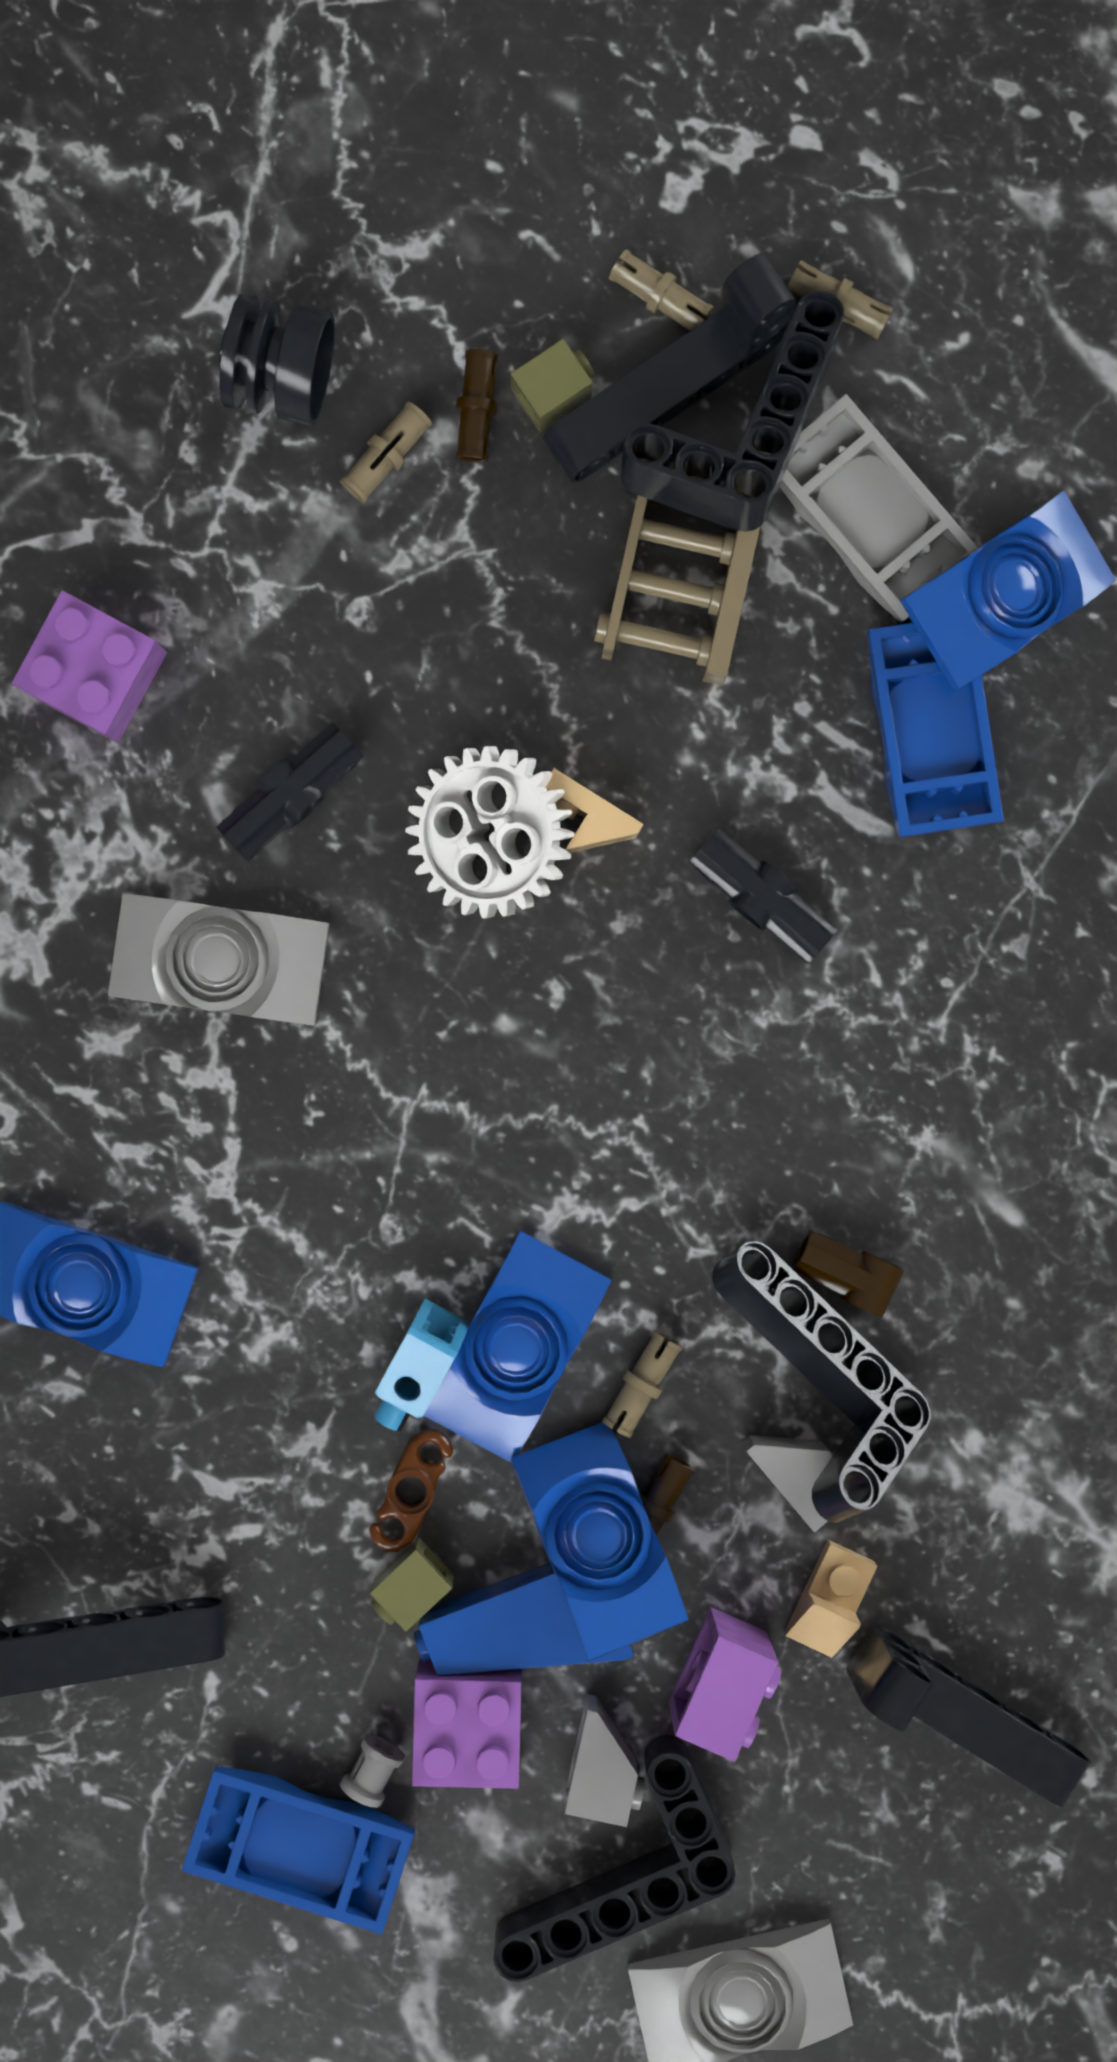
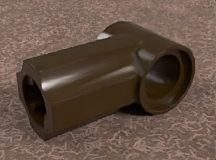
(855, 1275)

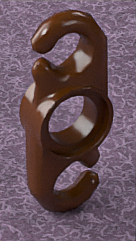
(411, 1466)

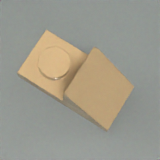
(602, 822)
(830, 1600)

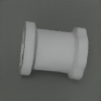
(372, 1771)

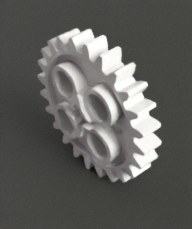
(527, 808)

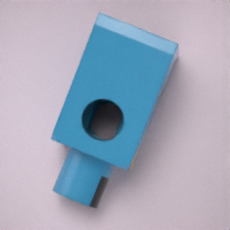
(419, 1365)

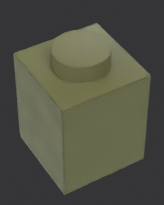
(553, 384)
(410, 1585)

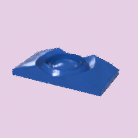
(1008, 591)
(932, 738)
(90, 1286)
(517, 1346)
(599, 1540)
(299, 1847)

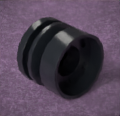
(267, 358)

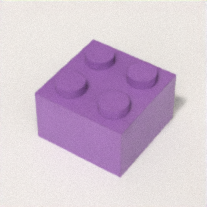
(89, 666)
(724, 1685)
(466, 1728)

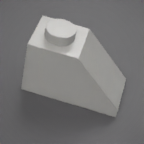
(793, 1469)
(602, 1771)

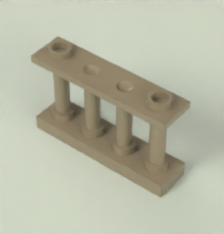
(721, 600)

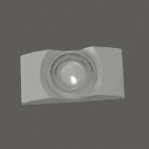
(871, 506)
(218, 959)
(742, 1996)

